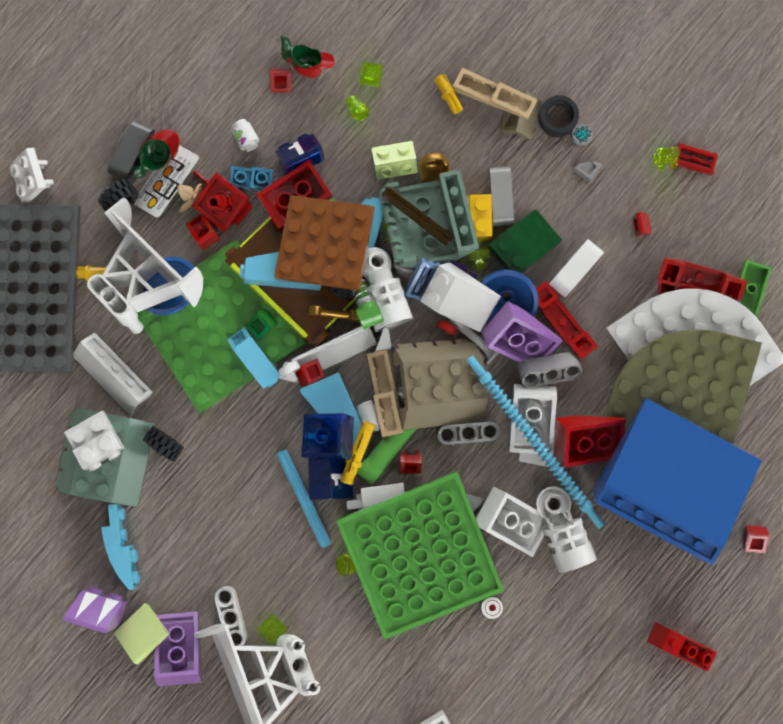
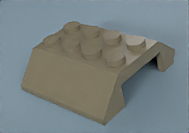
(440, 384)

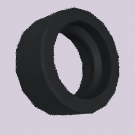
(558, 100)

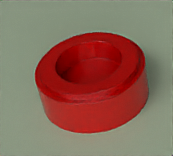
(446, 327)

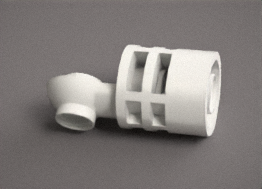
(386, 290)
(565, 534)

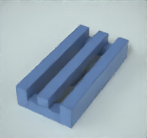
(419, 276)

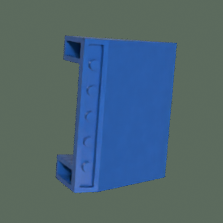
(677, 481)

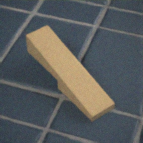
(494, 94)
(386, 392)

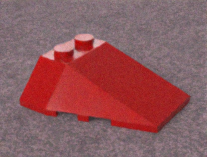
(682, 274)

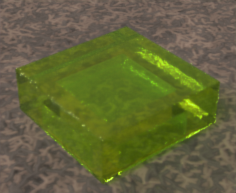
(272, 628)

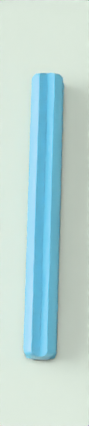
(304, 498)

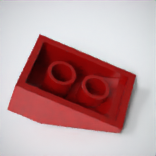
(301, 182)
(586, 439)

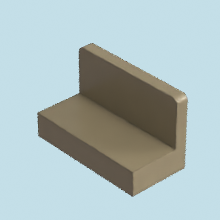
(515, 124)

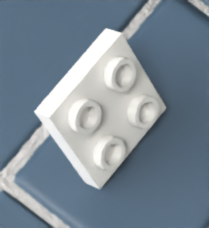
(28, 175)

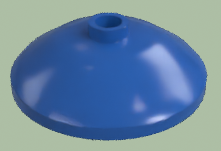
(520, 288)
(175, 304)

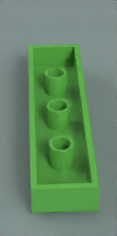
(757, 278)

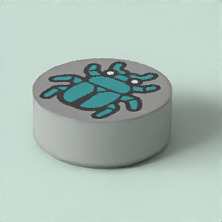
(582, 134)

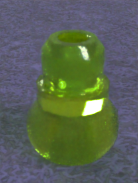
(358, 110)

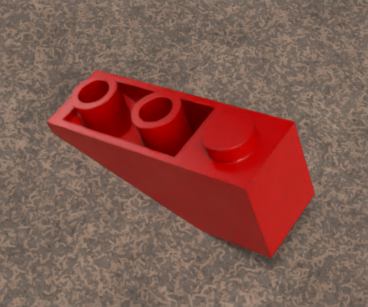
(681, 646)

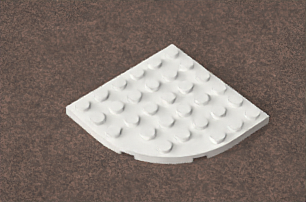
(694, 310)

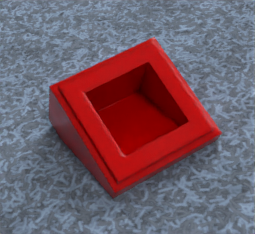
(281, 80)
(642, 224)
(310, 373)
(756, 539)

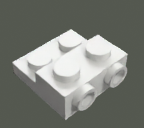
(94, 441)

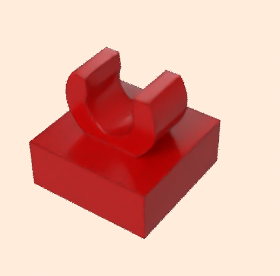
(410, 463)

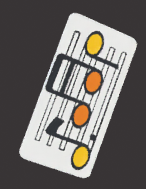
(163, 183)

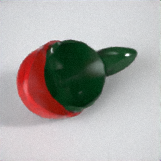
(305, 60)
(157, 152)

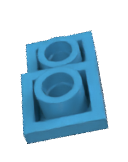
(251, 179)

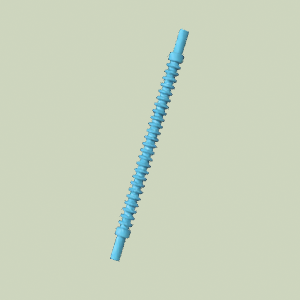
(585, 505)

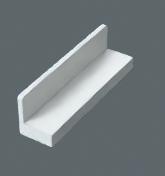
(340, 348)
(111, 373)

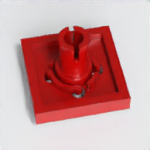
(208, 202)

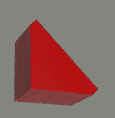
(202, 231)

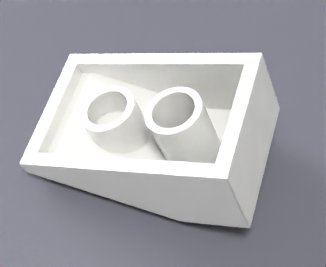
(460, 297)
(539, 410)
(512, 521)

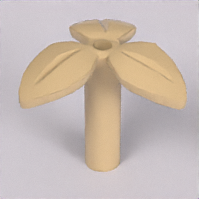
(188, 195)

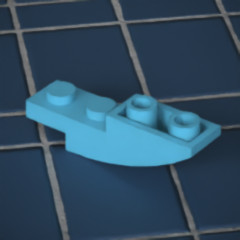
(120, 556)

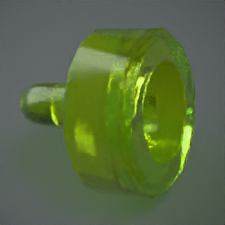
(345, 565)

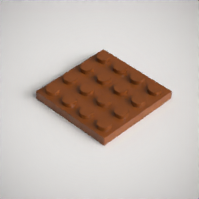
(324, 242)

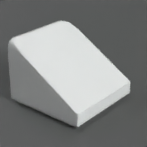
(384, 342)

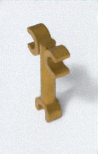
(319, 311)

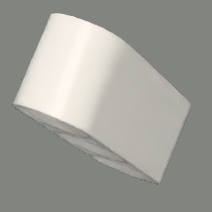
(576, 268)
(231, 606)

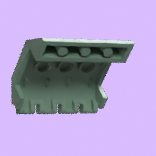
(446, 205)
(116, 480)

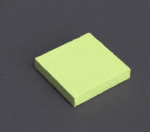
(141, 633)

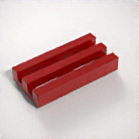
(709, 171)

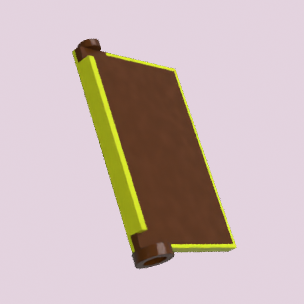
(289, 303)

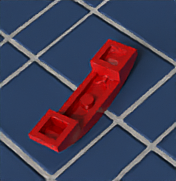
(563, 322)

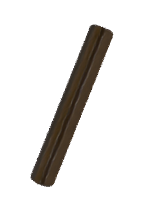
(417, 216)

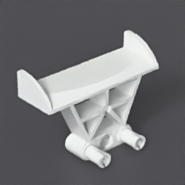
(105, 285)
(288, 648)

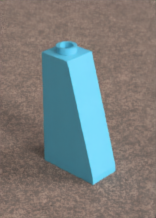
(261, 271)
(332, 397)

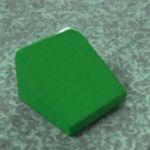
(261, 324)

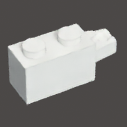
(375, 494)

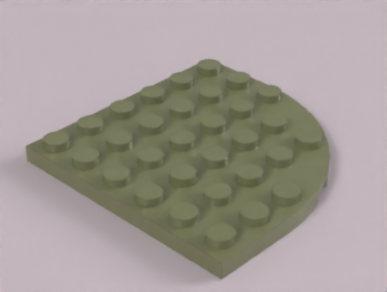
(691, 373)

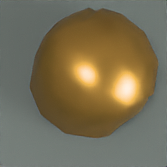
(431, 165)

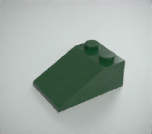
(524, 243)

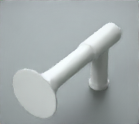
(491, 354)

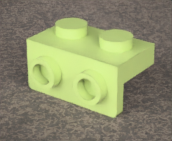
(394, 160)

